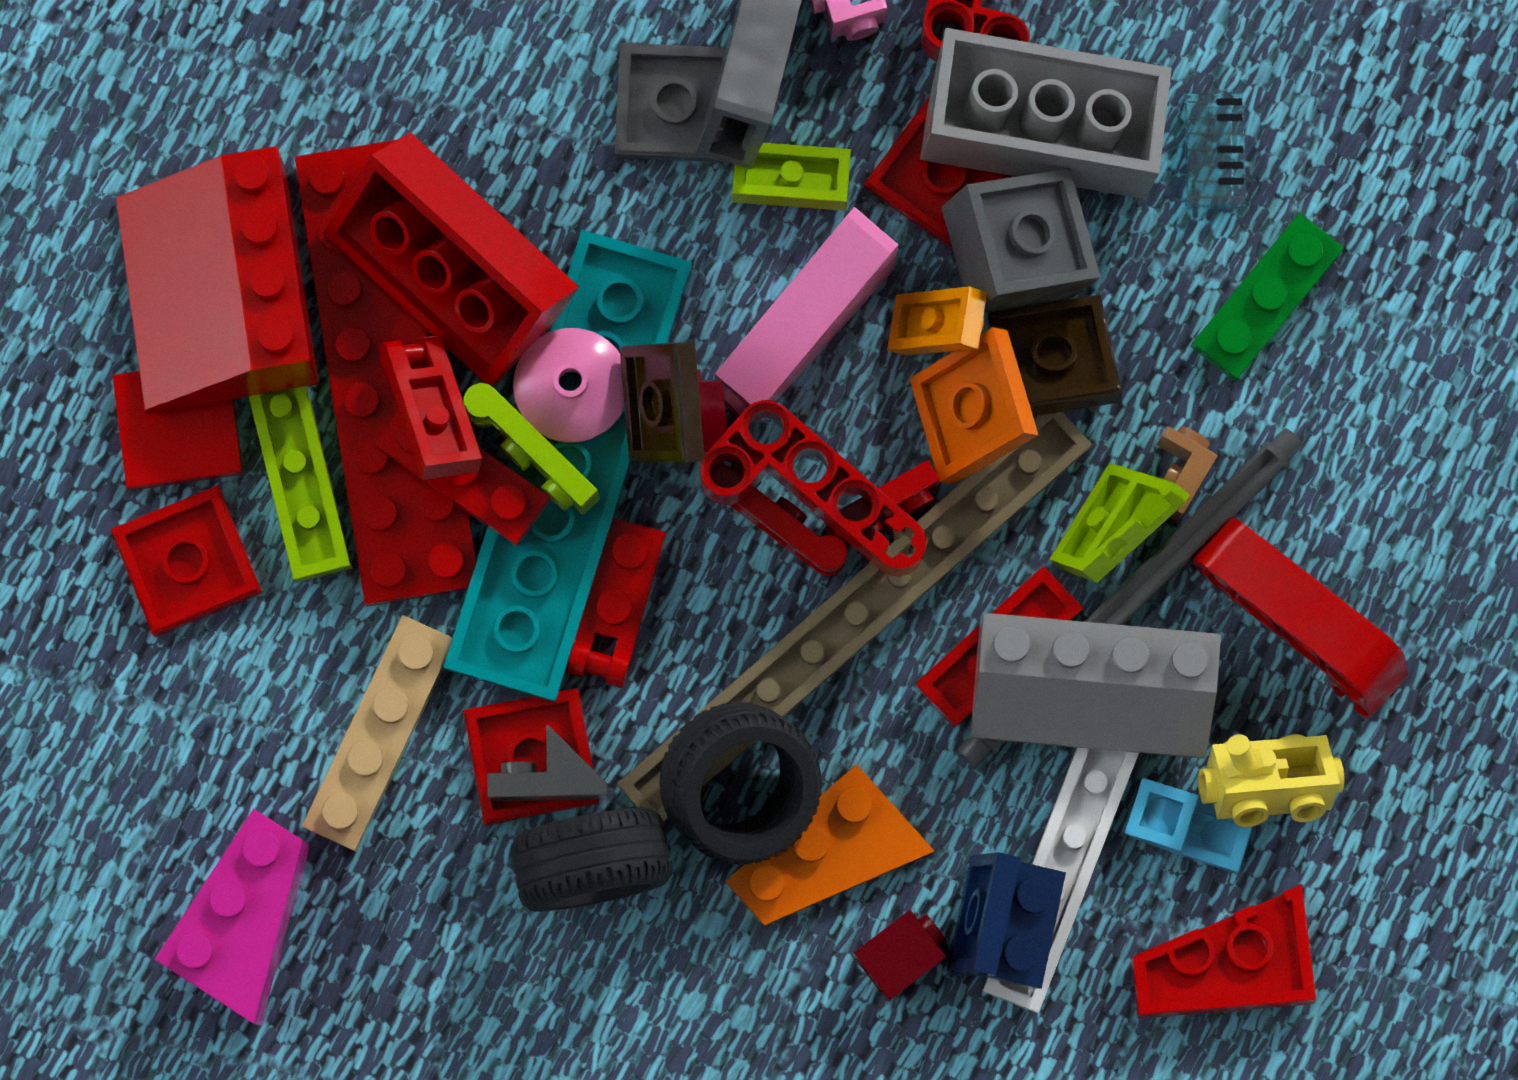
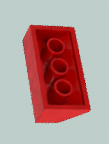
(449, 258)

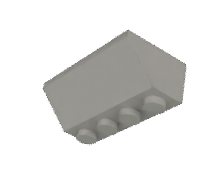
(1045, 110)
(1095, 685)

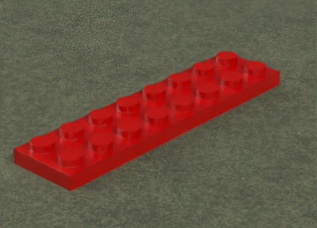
(404, 531)

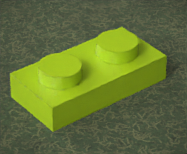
(795, 177)

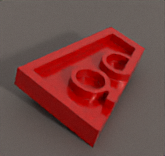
(1233, 965)

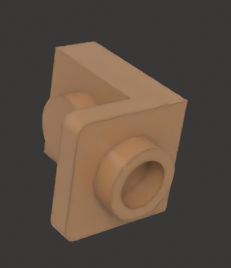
(1193, 450)

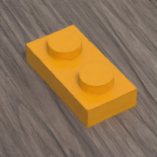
(937, 321)

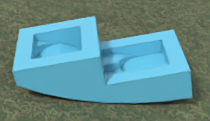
(1186, 827)

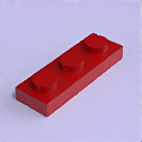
(492, 495)
(952, 680)

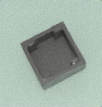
(1021, 239)

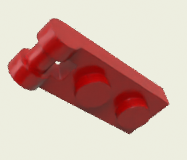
(431, 407)
(785, 524)
(617, 601)

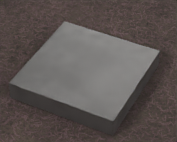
(664, 100)

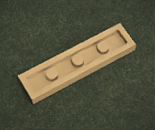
(378, 734)

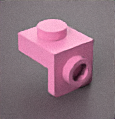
(849, 20)

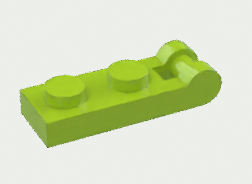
(528, 447)

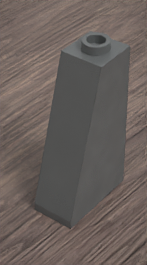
(749, 80)

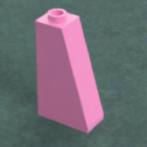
(808, 312)

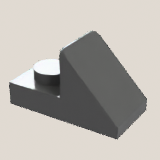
(566, 777)

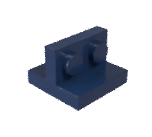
(1006, 920)

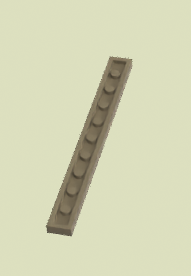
(876, 599)

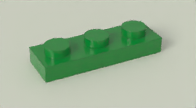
(1267, 297)

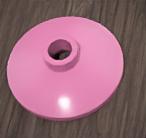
(570, 414)

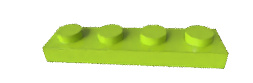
(300, 483)

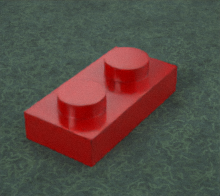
(908, 491)

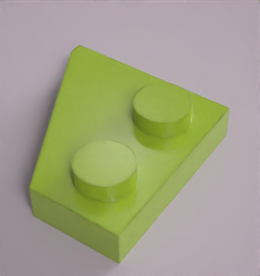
(1115, 520)

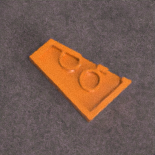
(847, 844)

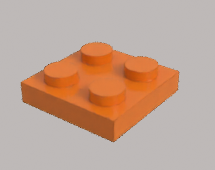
(973, 407)

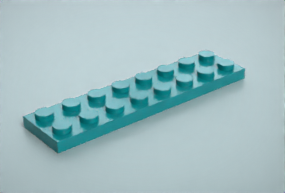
(532, 596)

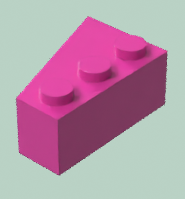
(240, 917)

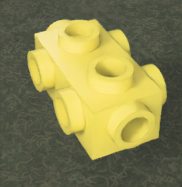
(1271, 778)

